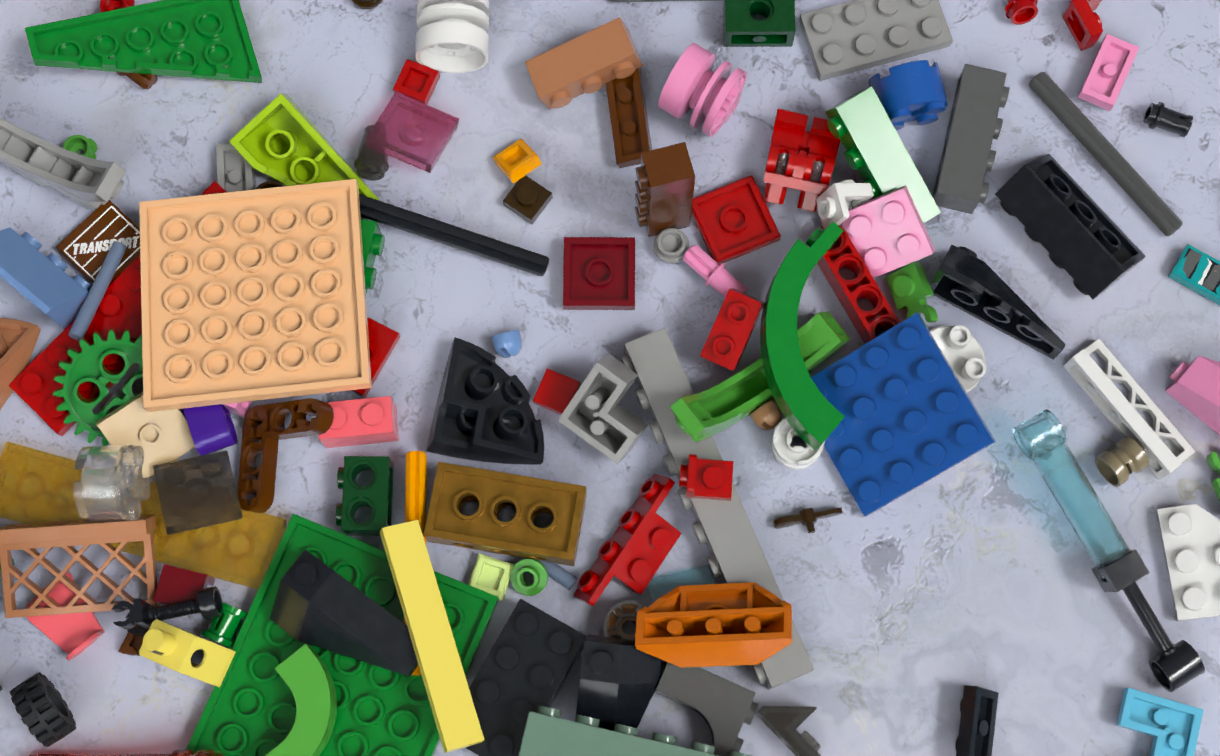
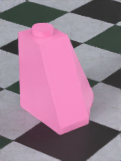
(1198, 389)

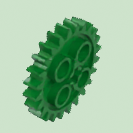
(89, 366)

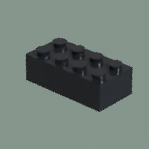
(520, 674)

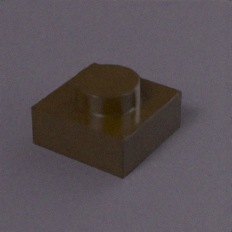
(527, 199)

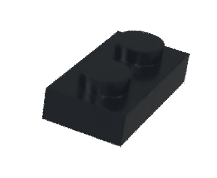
(976, 722)

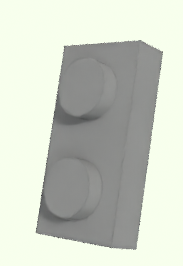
(233, 169)

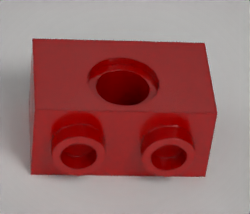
(732, 329)

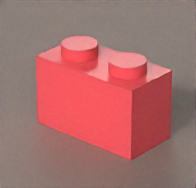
(362, 422)

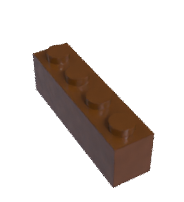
(664, 189)

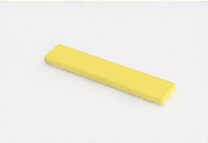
(431, 636)

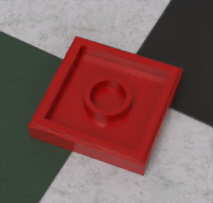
(734, 220)

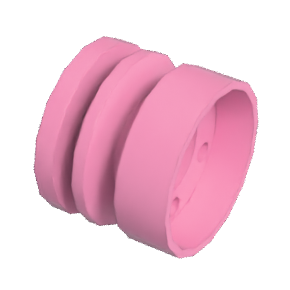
(697, 87)

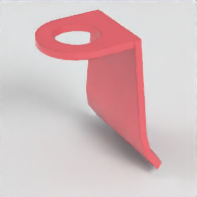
(68, 631)

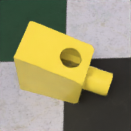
(174, 650)

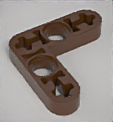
(270, 432)

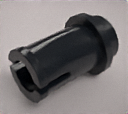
(1167, 119)

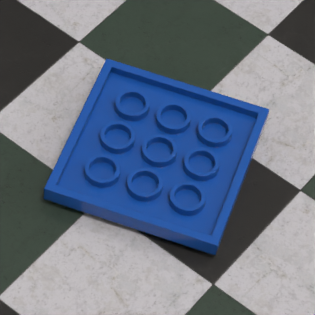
(901, 415)

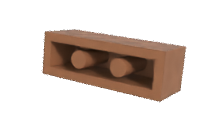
(584, 64)

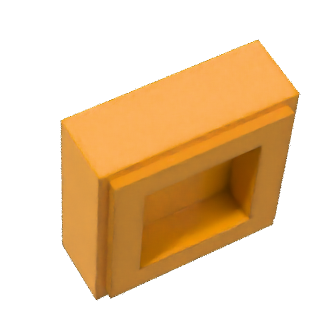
(517, 160)

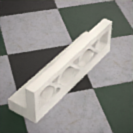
(1123, 412)

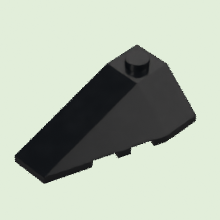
(616, 681)

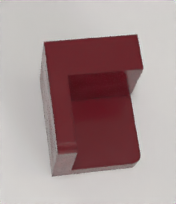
(180, 585)

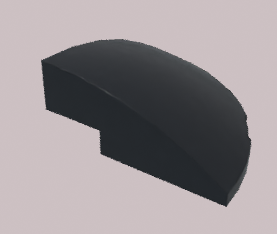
(483, 412)

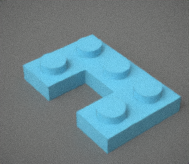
(1170, 723)

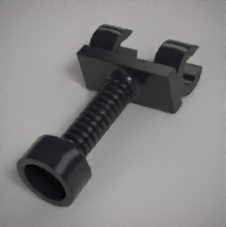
(207, 603)

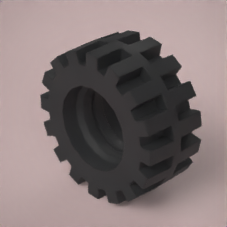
(43, 709)

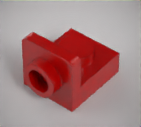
(1083, 22)
(707, 478)

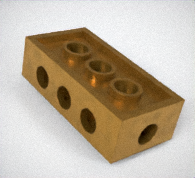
(494, 491)

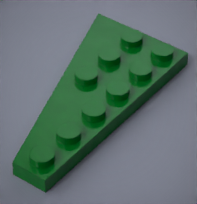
(153, 38)

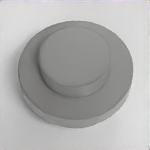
(671, 245)

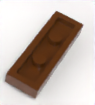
(628, 119)

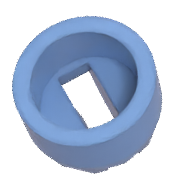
(507, 343)

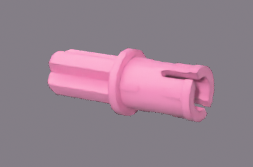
(711, 271)

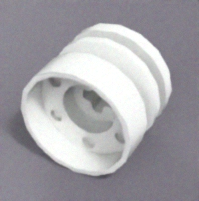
(452, 35)

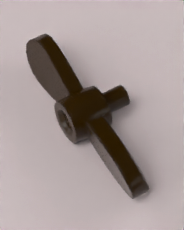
(807, 517)

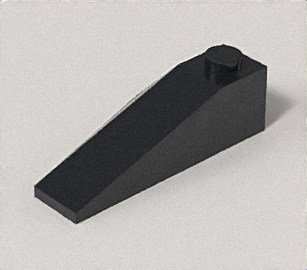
(981, 293)
(336, 616)

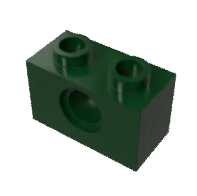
(745, 31)

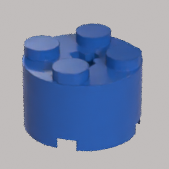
(911, 93)

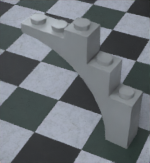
(46, 164)

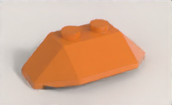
(715, 625)

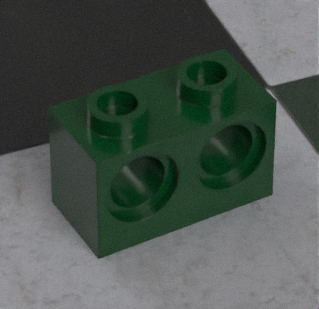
(375, 495)

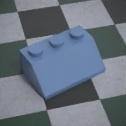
(41, 277)

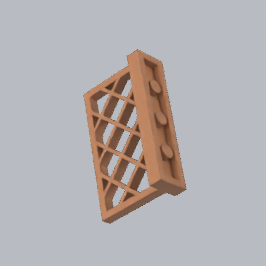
(70, 534)

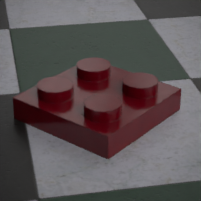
(599, 273)

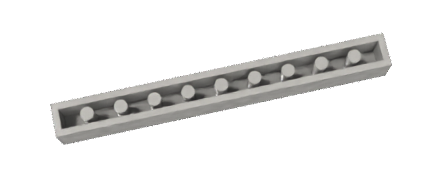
(720, 523)

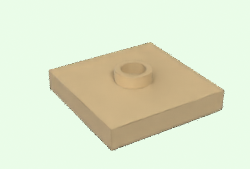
(160, 433)

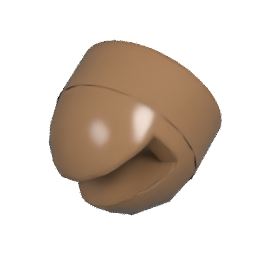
(767, 415)

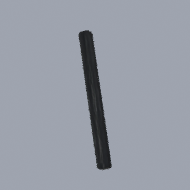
(453, 236)

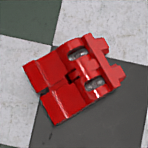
(803, 156)

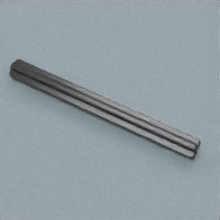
(1105, 154)

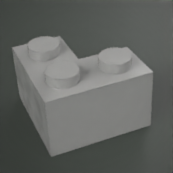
(597, 414)

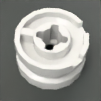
(790, 457)

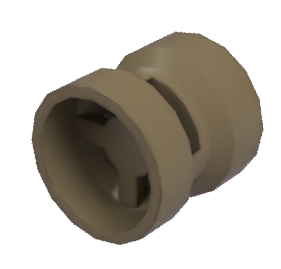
(1122, 461)

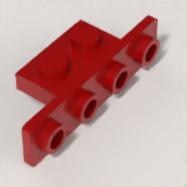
(635, 547)

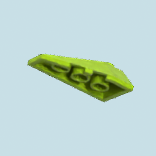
(292, 149)

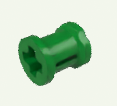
(223, 628)

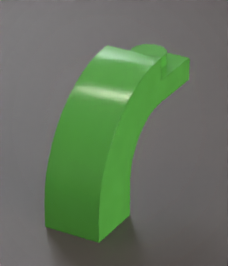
(315, 703)

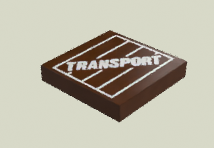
(92, 239)

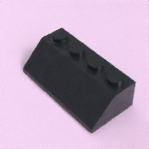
(1069, 225)

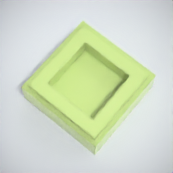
(491, 576)

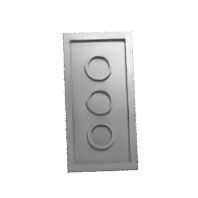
(872, 34)

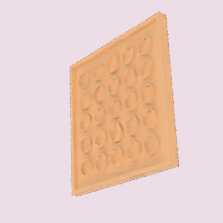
(253, 296)

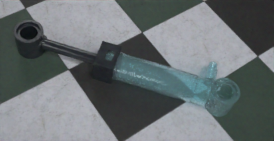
(1115, 564)

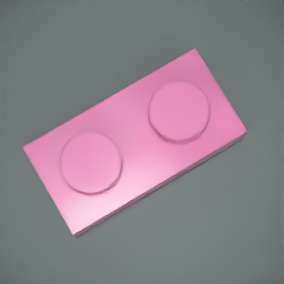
(1108, 72)

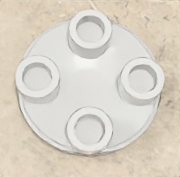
(962, 353)

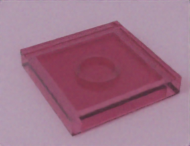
(412, 132)

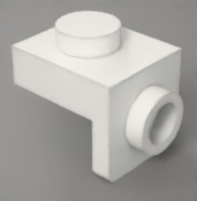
(840, 197)

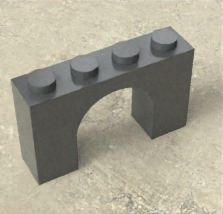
(716, 699)

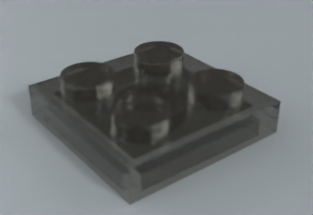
(197, 492)

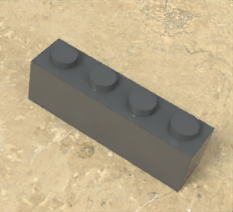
(969, 139)

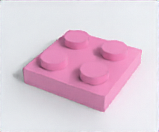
(888, 232)

